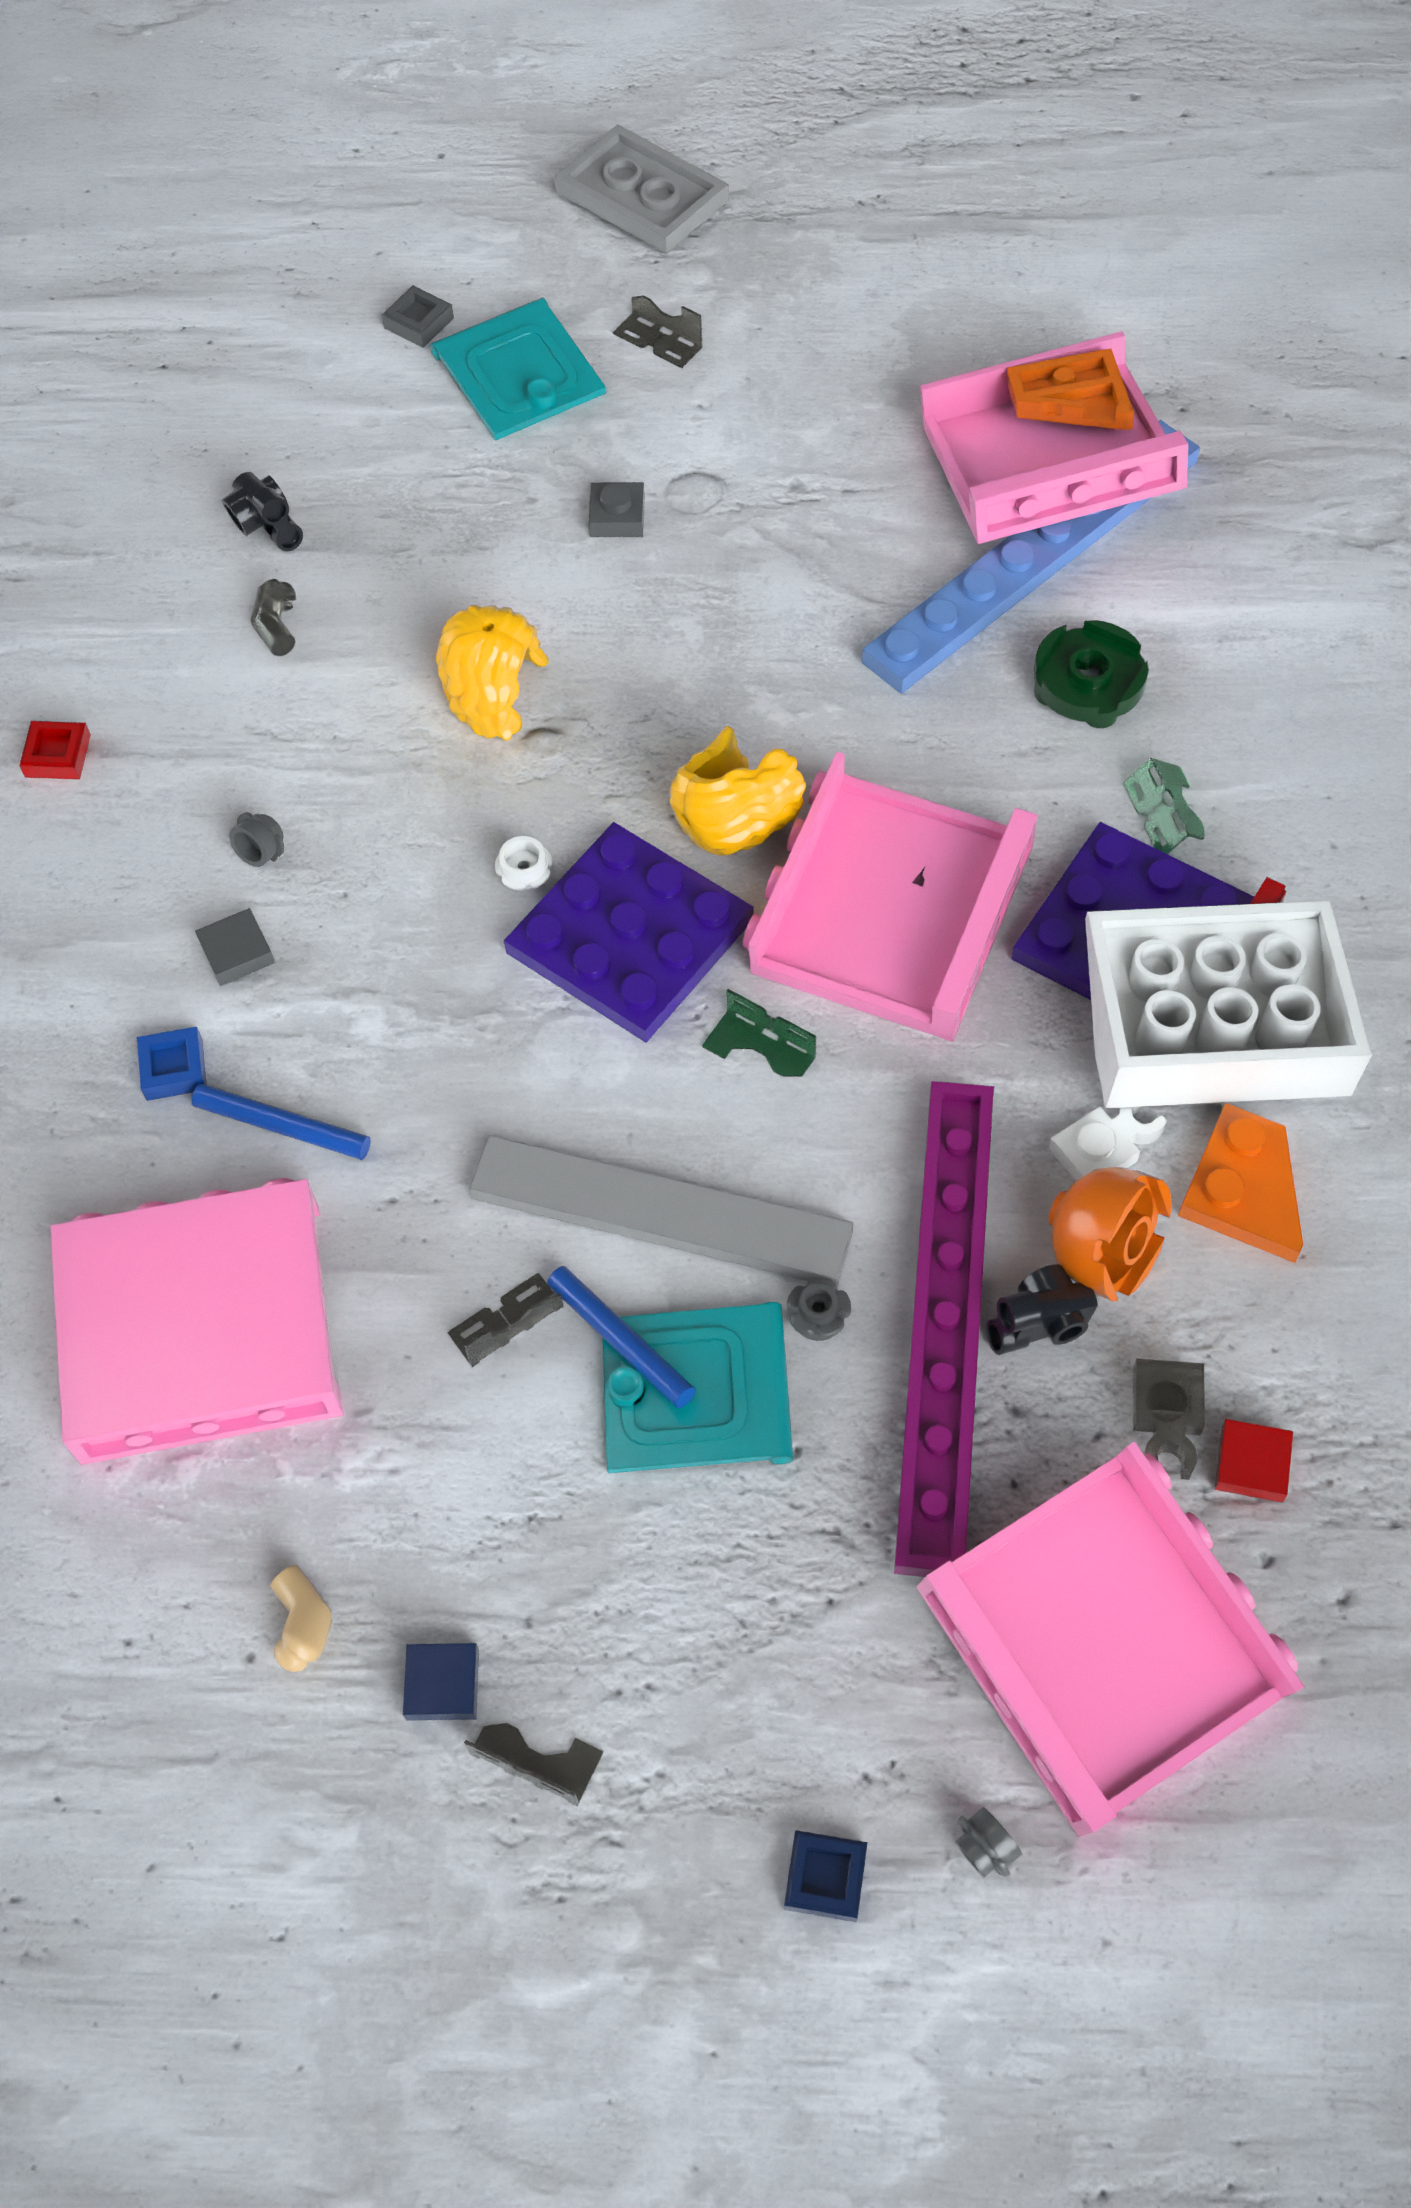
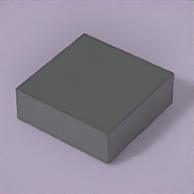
(418, 316)
(235, 946)

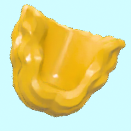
(481, 664)
(730, 806)

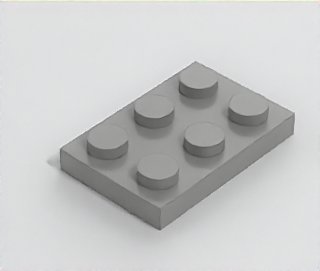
(642, 188)

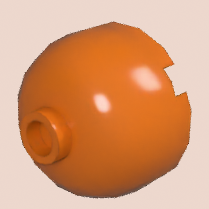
(1108, 1228)

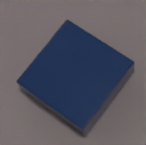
(441, 1681)
(825, 1876)

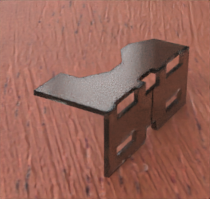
(685, 326)
(496, 1330)
(559, 1773)

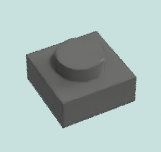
(616, 509)

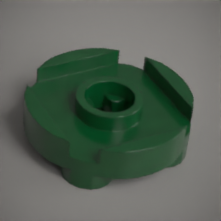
(1084, 697)

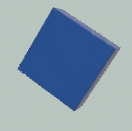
(171, 1063)

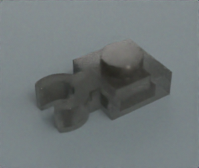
(1171, 1405)

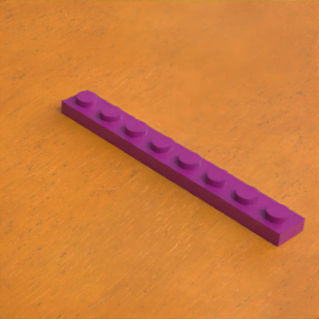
(945, 1331)

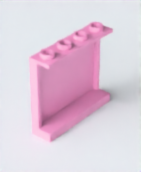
(1037, 472)
(855, 924)
(191, 1321)
(1110, 1637)

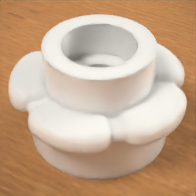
(520, 852)

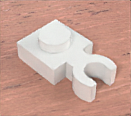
(1103, 1142)

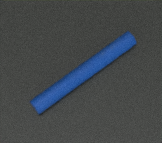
(281, 1121)
(621, 1337)

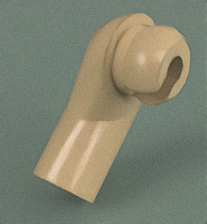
(307, 1621)

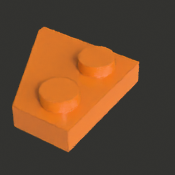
(1072, 391)
(1247, 1185)

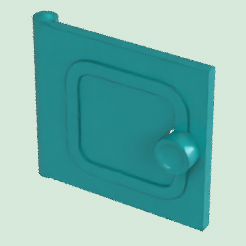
(518, 368)
(739, 1399)

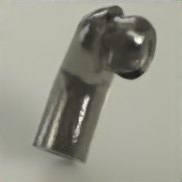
(266, 613)

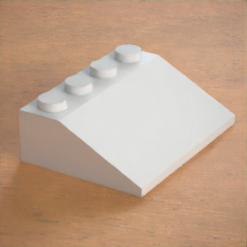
(1223, 1005)

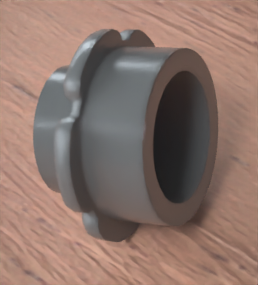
(257, 839)
(818, 1325)
(987, 1844)

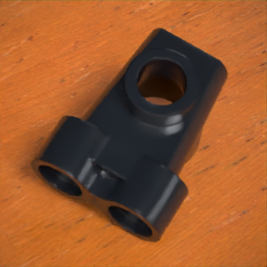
(264, 505)
(1043, 1308)

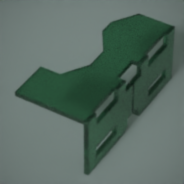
(1157, 810)
(738, 1034)

